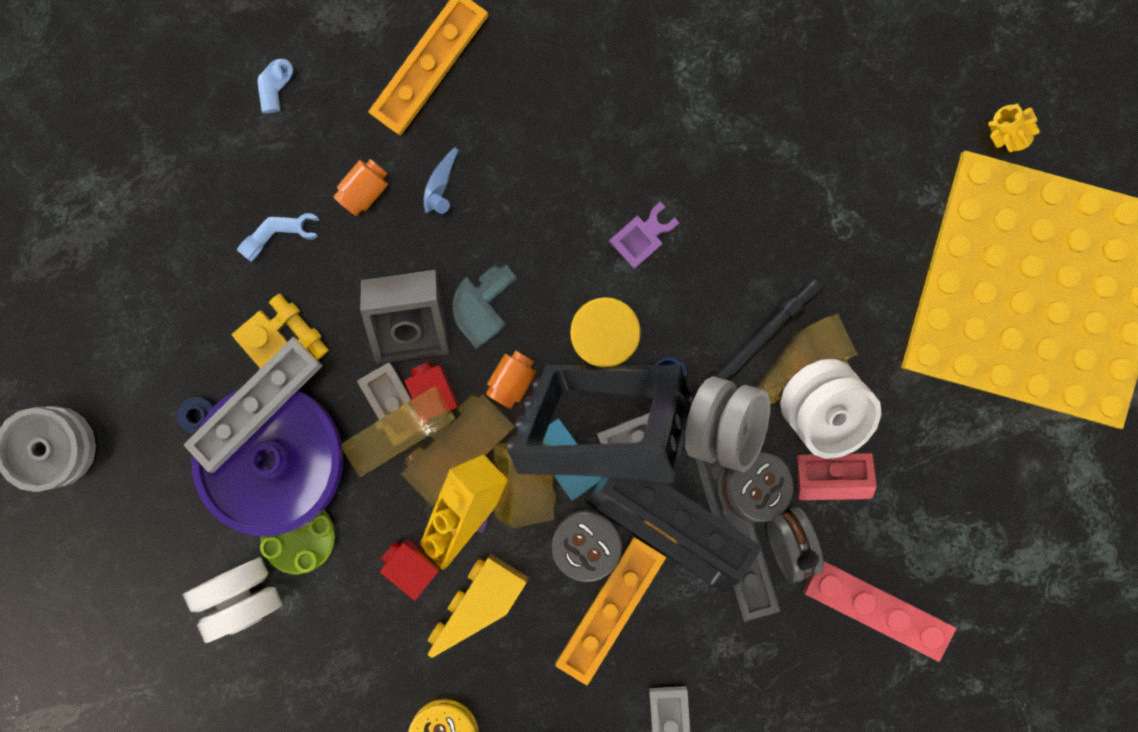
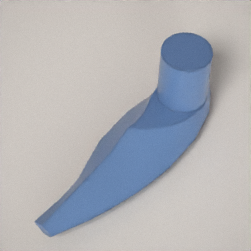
(438, 183)

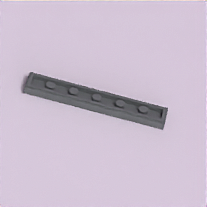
(755, 590)

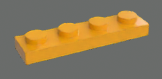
(428, 64)
(610, 610)

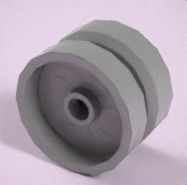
(727, 424)
(45, 448)

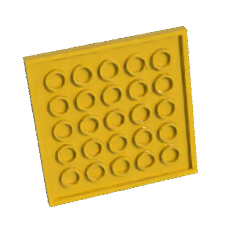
(1033, 292)

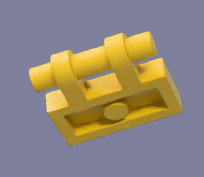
(263, 338)

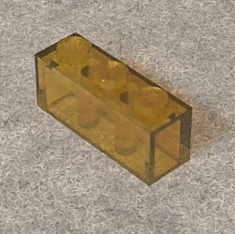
(468, 437)

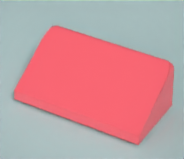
(835, 477)

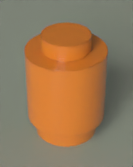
(361, 186)
(511, 379)

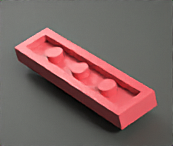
(881, 611)

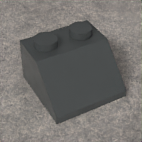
(404, 317)

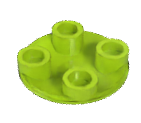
(301, 549)

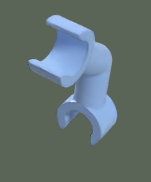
(254, 243)

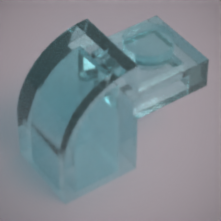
(472, 307)

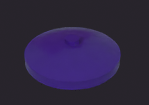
(279, 474)

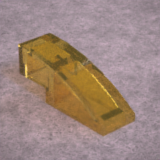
(397, 431)

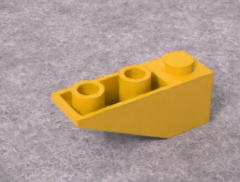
(461, 508)
(486, 600)

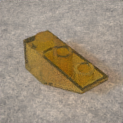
(810, 344)

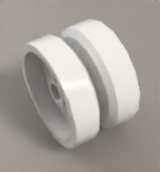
(830, 408)
(234, 602)

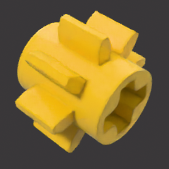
(1013, 127)

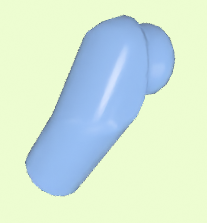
(271, 82)

